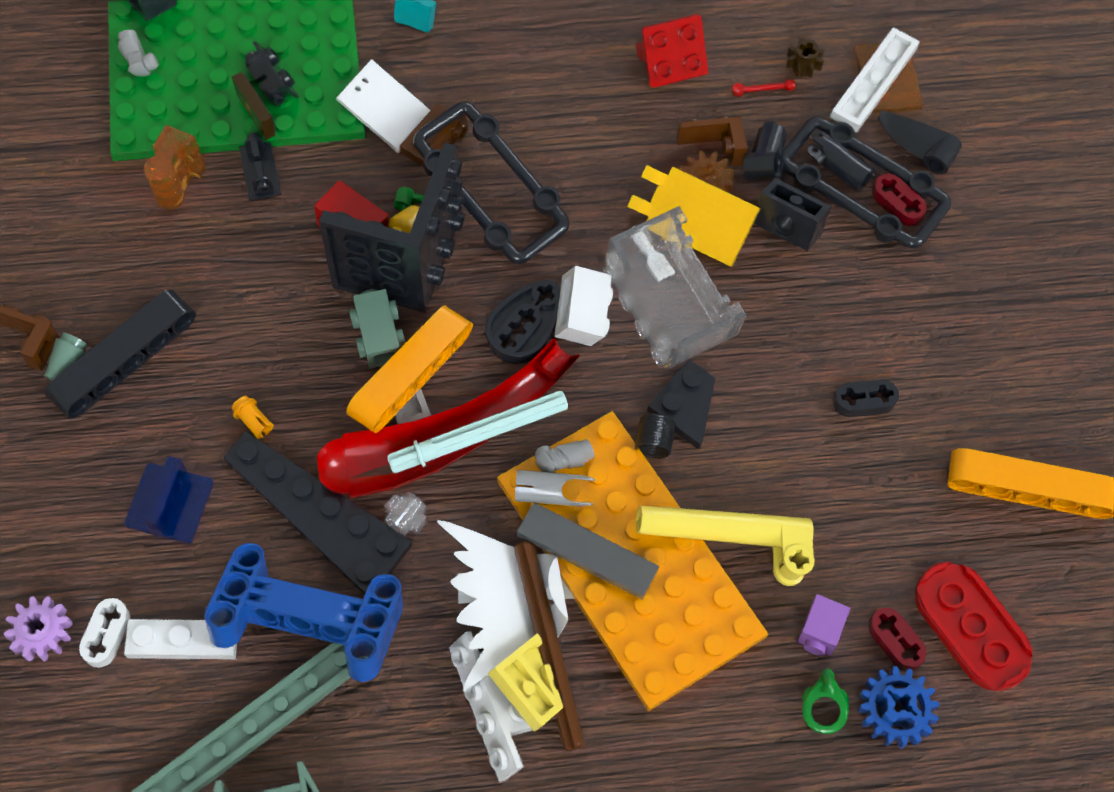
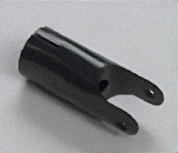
(840, 161)

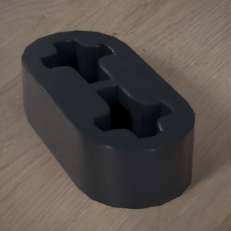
(865, 397)

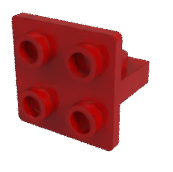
(673, 50)

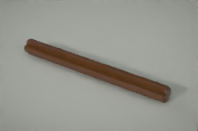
(550, 649)

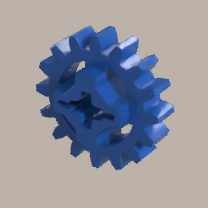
(910, 717)

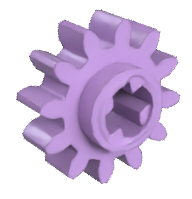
(42, 641)

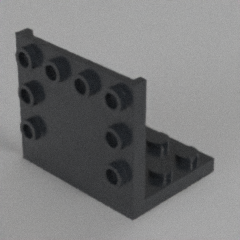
(403, 263)

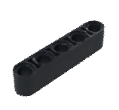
(120, 354)

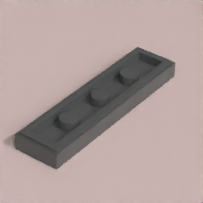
(588, 550)

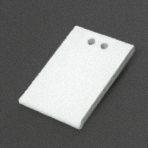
(383, 105)

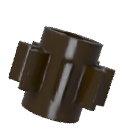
(805, 58)

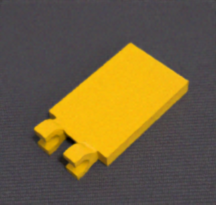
(713, 216)

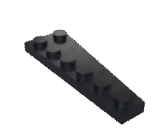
(335, 525)

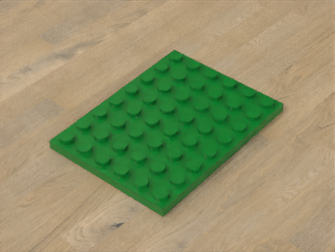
(200, 51)

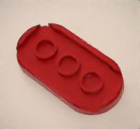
(974, 626)

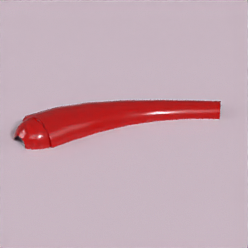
(368, 450)

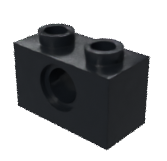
(791, 214)

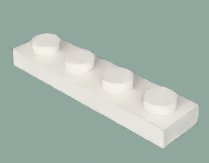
(875, 79)

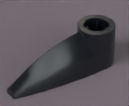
(928, 143)

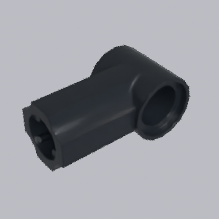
(766, 159)

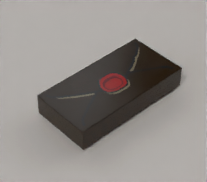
(253, 105)

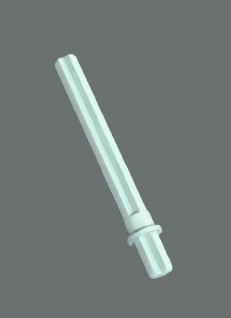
(477, 432)

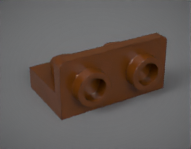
(450, 134)

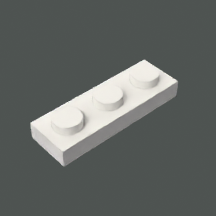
(172, 640)

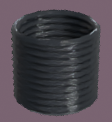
(655, 435)

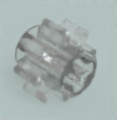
(405, 513)

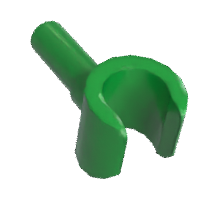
(405, 197)

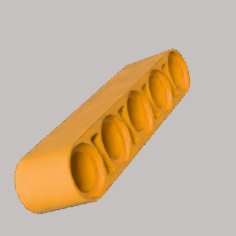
(409, 369)
(1031, 483)

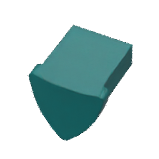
(415, 13)

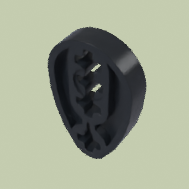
(508, 315)

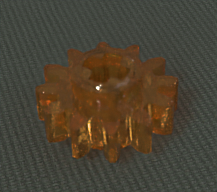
(710, 168)

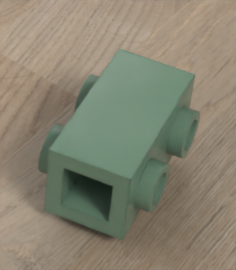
(375, 319)

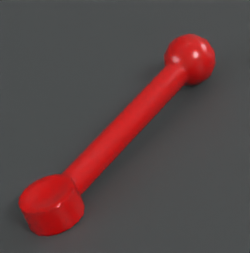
(738, 89)

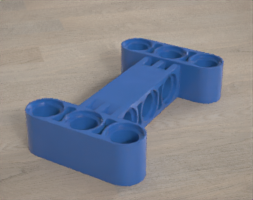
(304, 611)

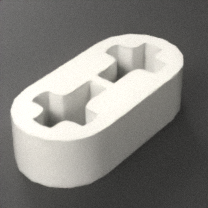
(97, 629)

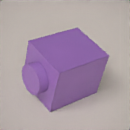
(823, 626)

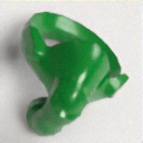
(825, 687)

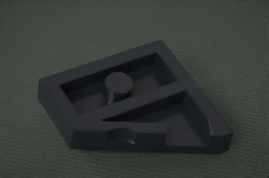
(686, 401)

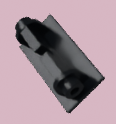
(278, 82)
(259, 168)

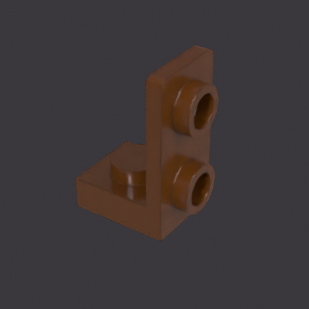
(723, 129)
(40, 339)

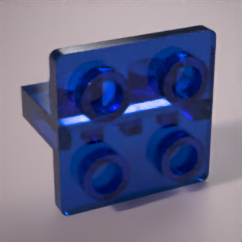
(169, 501)

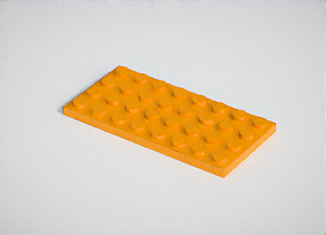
(692, 609)

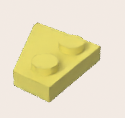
(528, 684)

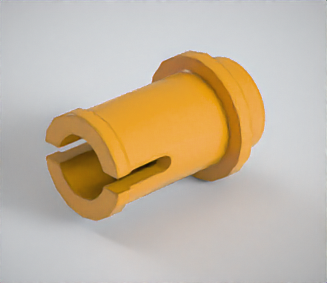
(251, 416)

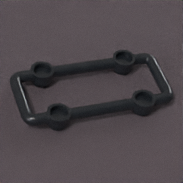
(887, 226)
(497, 234)

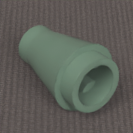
(64, 354)

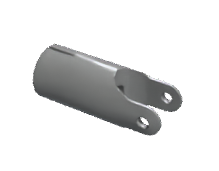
(546, 487)

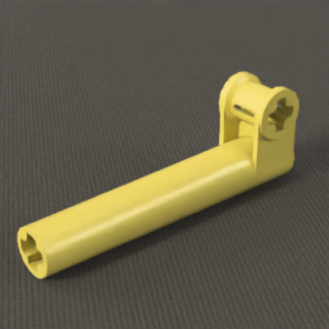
(788, 536)

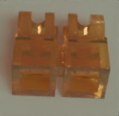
(173, 166)

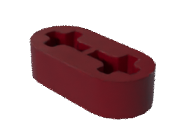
(899, 199)
(903, 634)

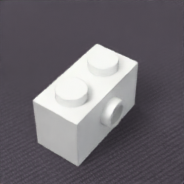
(583, 306)

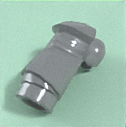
(132, 51)
(564, 456)

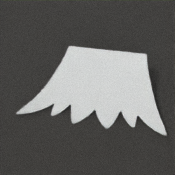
(499, 597)

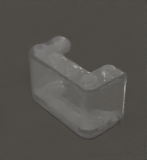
(669, 290)

